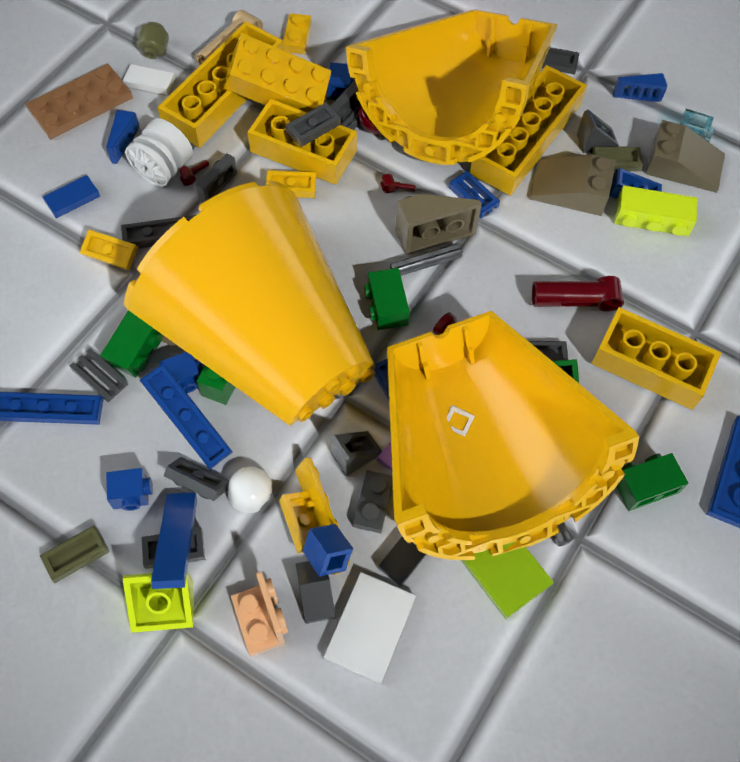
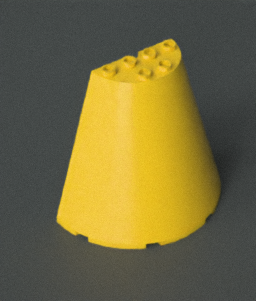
(451, 83)
(254, 301)
(529, 457)

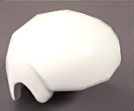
(249, 489)

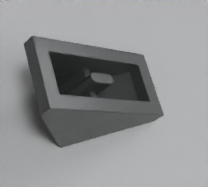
(595, 133)
(354, 450)
(315, 594)

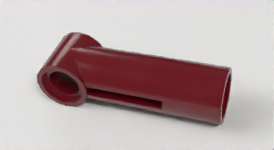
(602, 293)

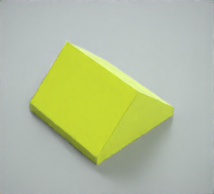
(158, 608)

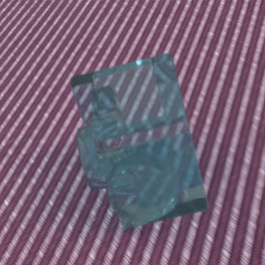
(698, 123)

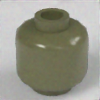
(152, 40)

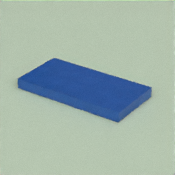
(726, 493)

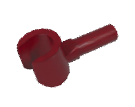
(188, 174)
(389, 185)

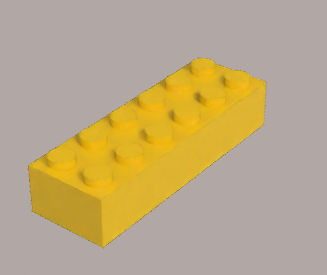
(200, 102)
(547, 112)

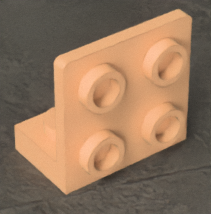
(258, 620)

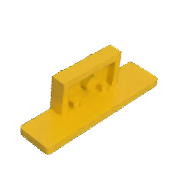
(306, 508)

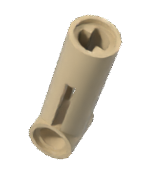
(238, 19)

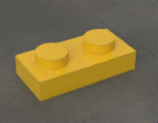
(297, 33)
(300, 183)
(109, 250)

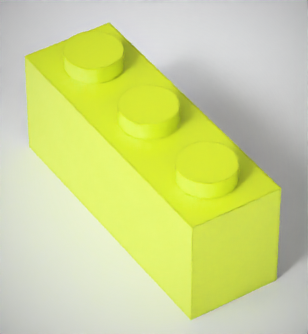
(656, 211)

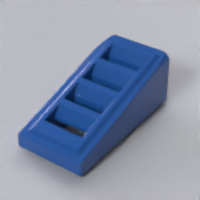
(641, 87)
(122, 133)
(626, 178)

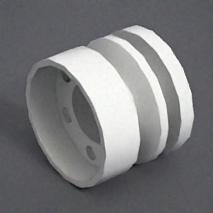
(159, 152)

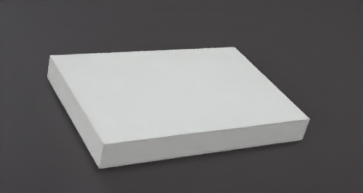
(370, 628)

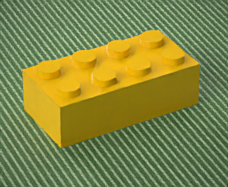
(271, 73)
(325, 155)
(656, 358)

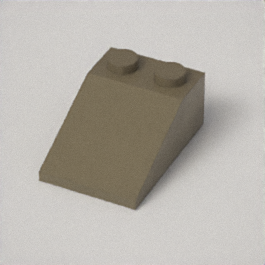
(685, 157)
(574, 182)
(434, 220)

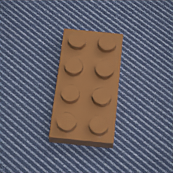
(79, 101)

